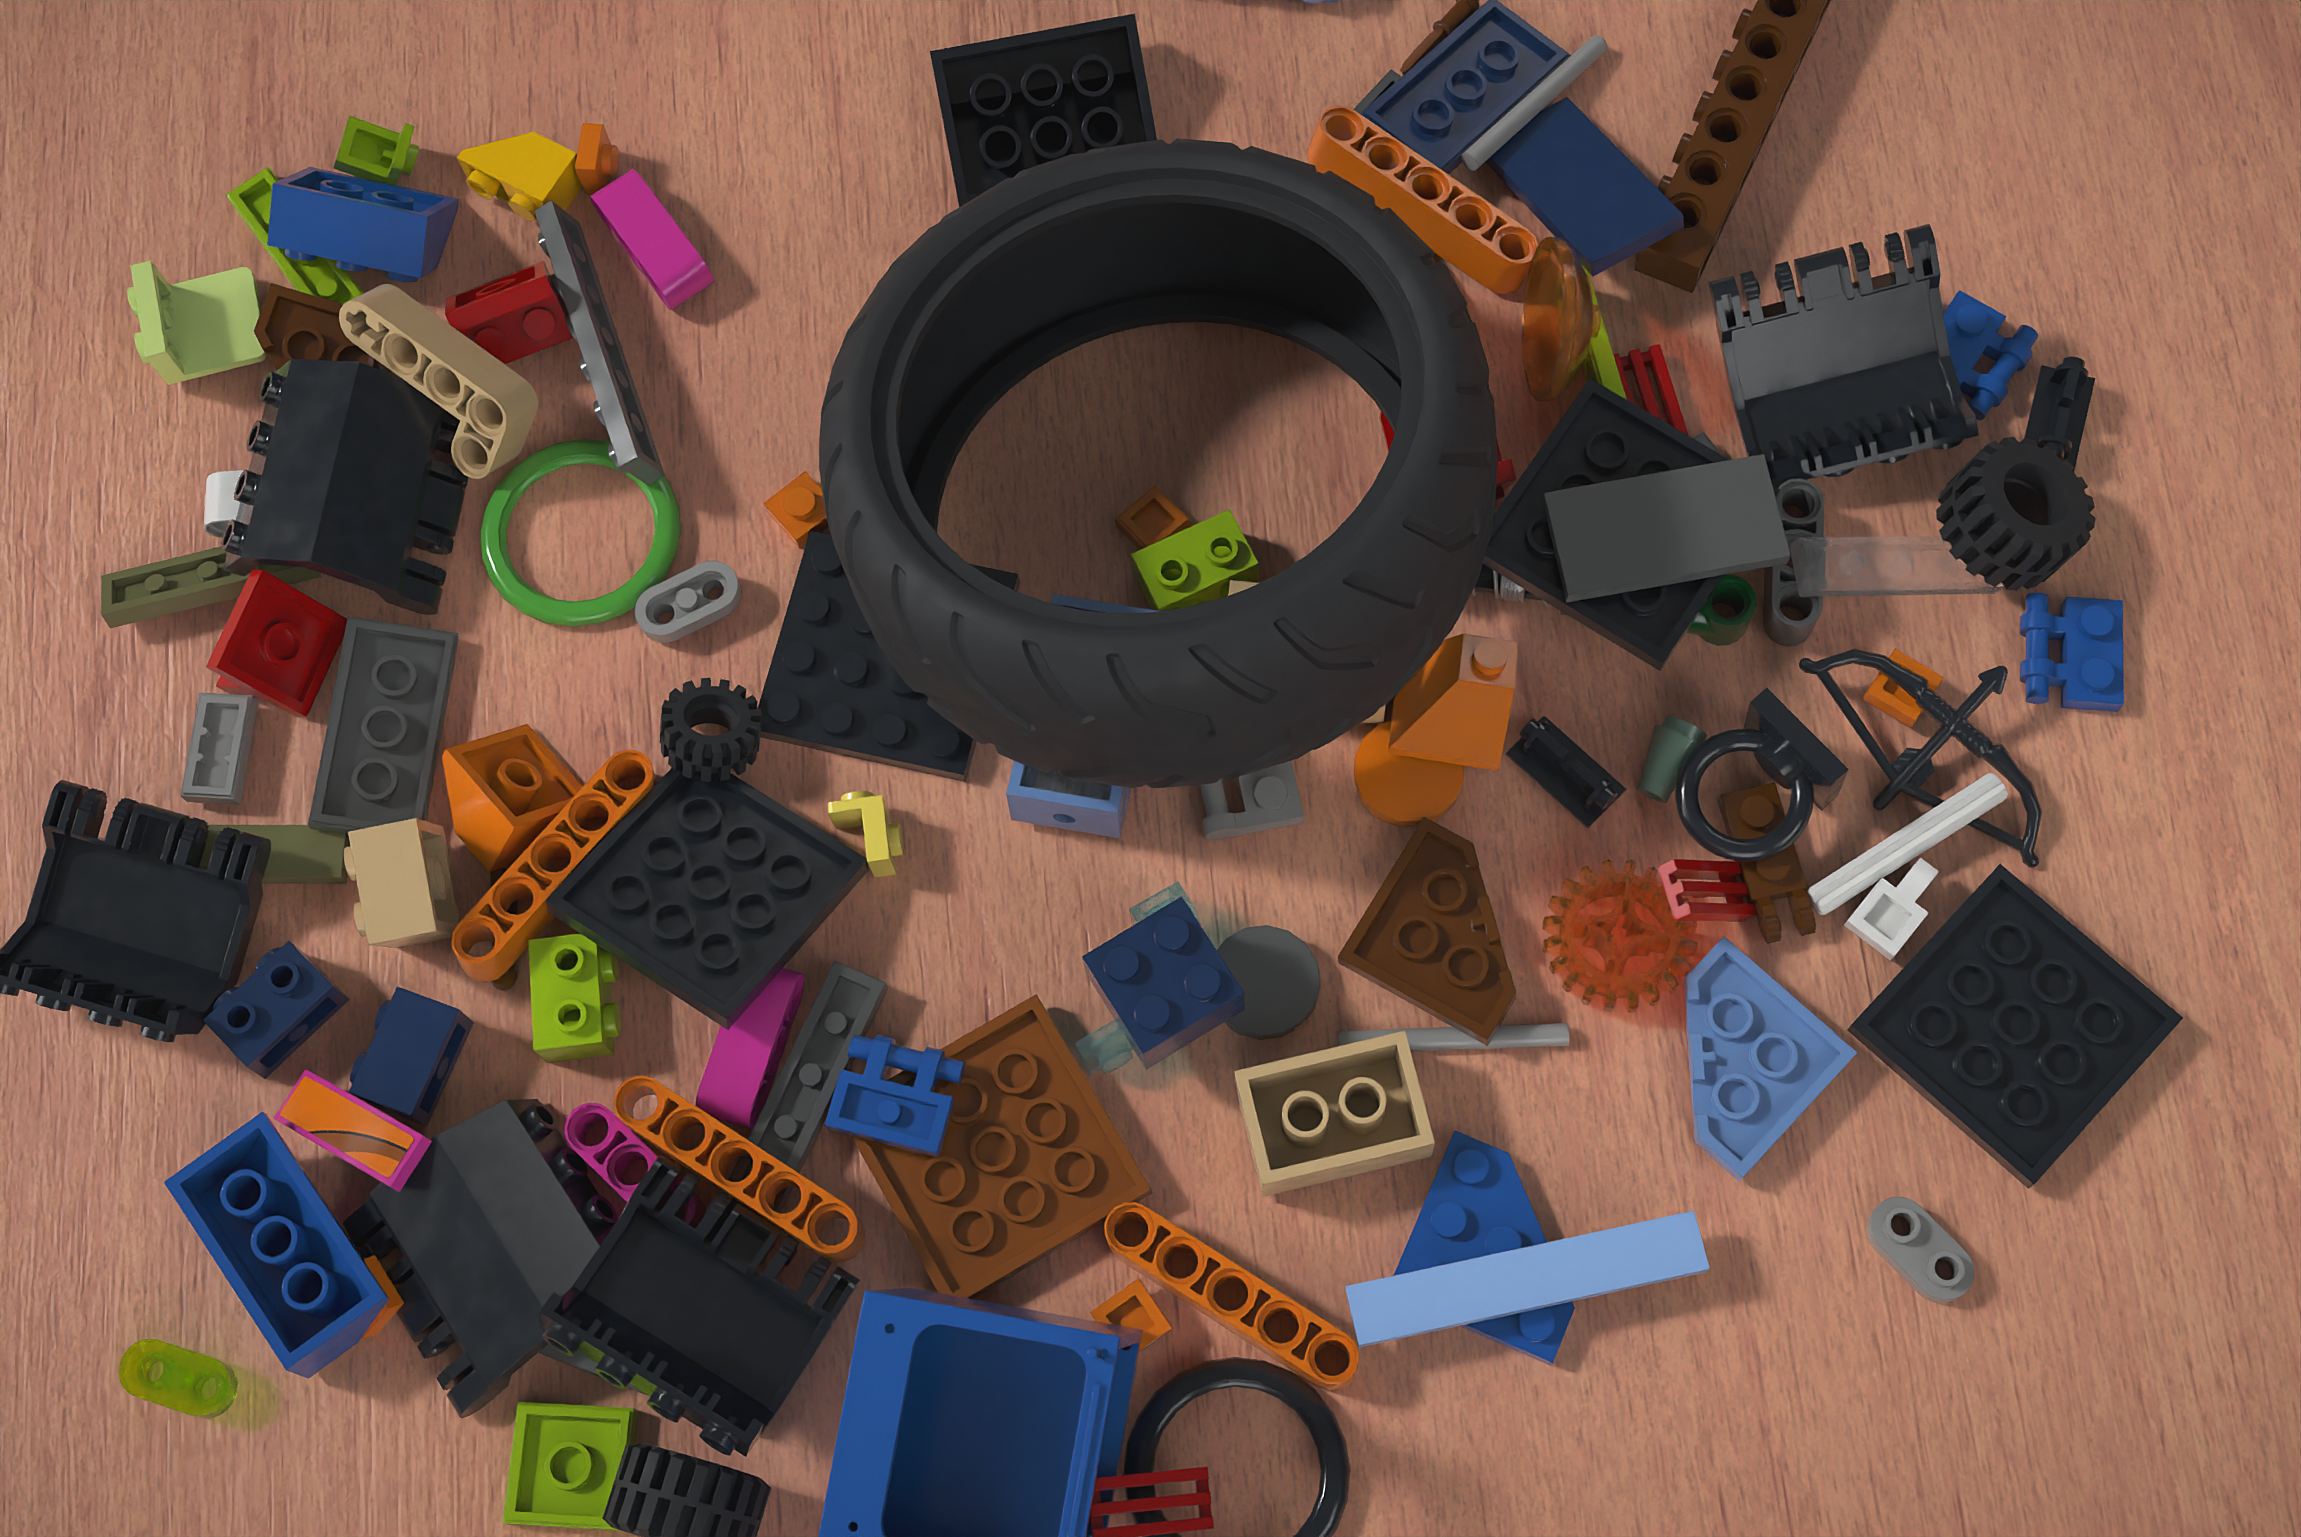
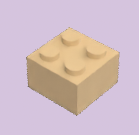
(402, 883)

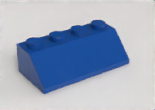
(279, 1246)

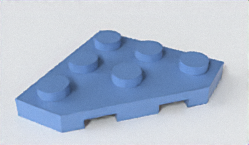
(1751, 1057)

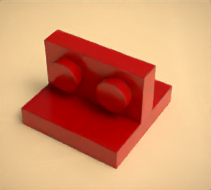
(511, 314)
(277, 644)

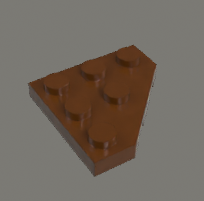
(305, 328)
(1436, 936)

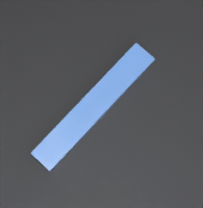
(1526, 1279)

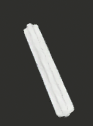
(1907, 843)

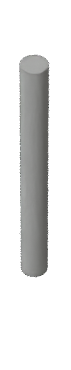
(1534, 103)
(1452, 1039)

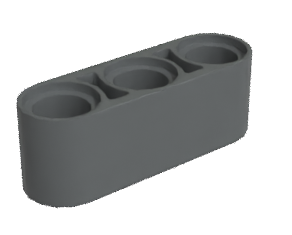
(1780, 580)

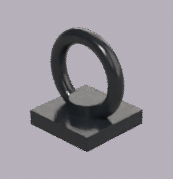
(1786, 754)

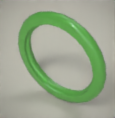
(564, 612)

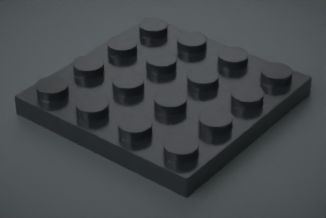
(1592, 444)
(838, 689)
(708, 890)
(2014, 1025)

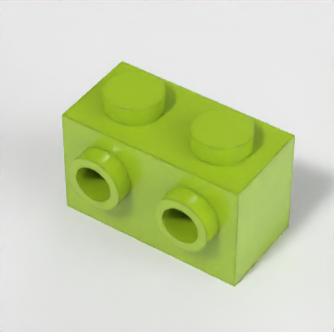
(1195, 564)
(572, 998)

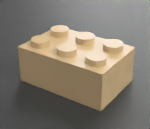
(1334, 1113)

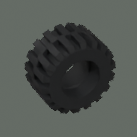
(2015, 513)
(683, 1496)

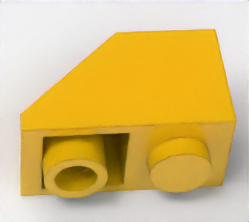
(522, 172)

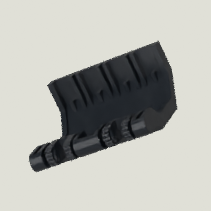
(1846, 365)
(348, 482)
(134, 916)
(485, 1238)
(694, 1315)

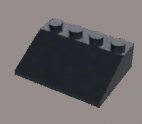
(1040, 99)

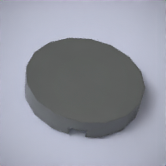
(1276, 978)

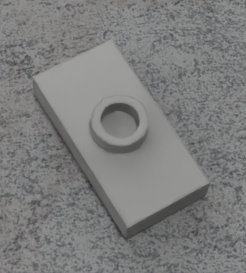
(219, 748)

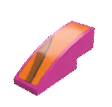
(352, 1130)

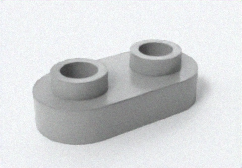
(686, 597)
(1917, 1252)

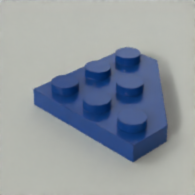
(1481, 1211)

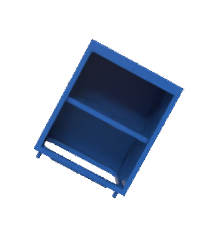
(976, 1419)

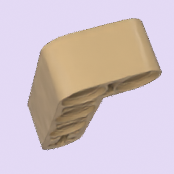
(449, 369)

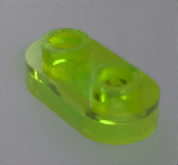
(181, 1378)

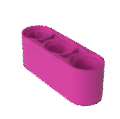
(652, 239)
(750, 1053)
(616, 1153)

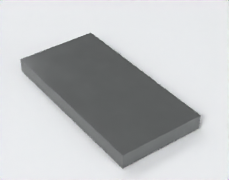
(1665, 528)
(383, 726)

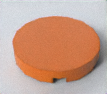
(1403, 787)

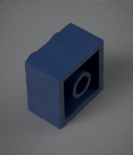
(1164, 982)

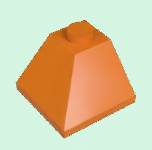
(1457, 704)
(505, 793)

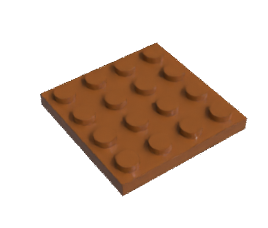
(1020, 1161)

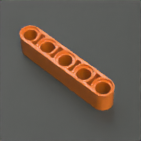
(1428, 200)
(527, 876)
(724, 1145)
(1211, 1273)

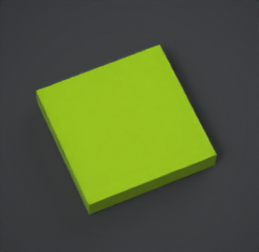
(565, 1463)

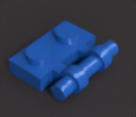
(1973, 332)
(2090, 652)
(891, 1111)

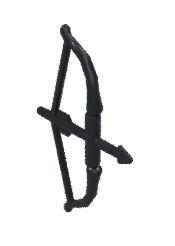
(1914, 764)

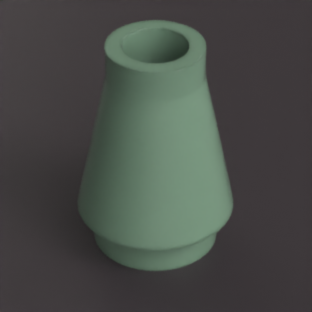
(1666, 754)

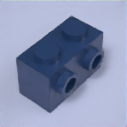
(275, 1009)
(410, 1056)

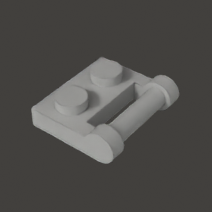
(1268, 801)

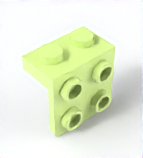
(195, 323)

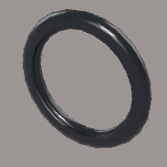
(1252, 1375)

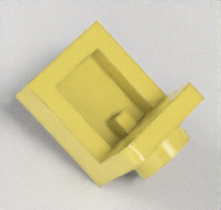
(881, 836)

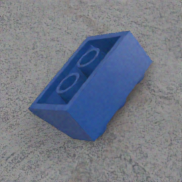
(360, 223)

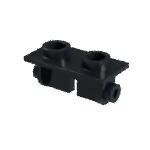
(2061, 408)
(1565, 771)

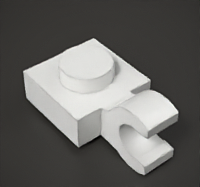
(1890, 912)

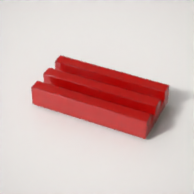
(1656, 360)
(1728, 887)
(1201, 1498)

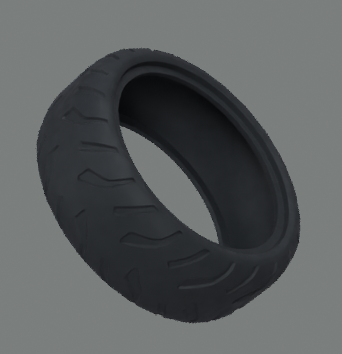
(1120, 247)

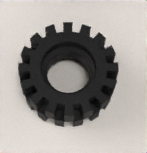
(706, 752)

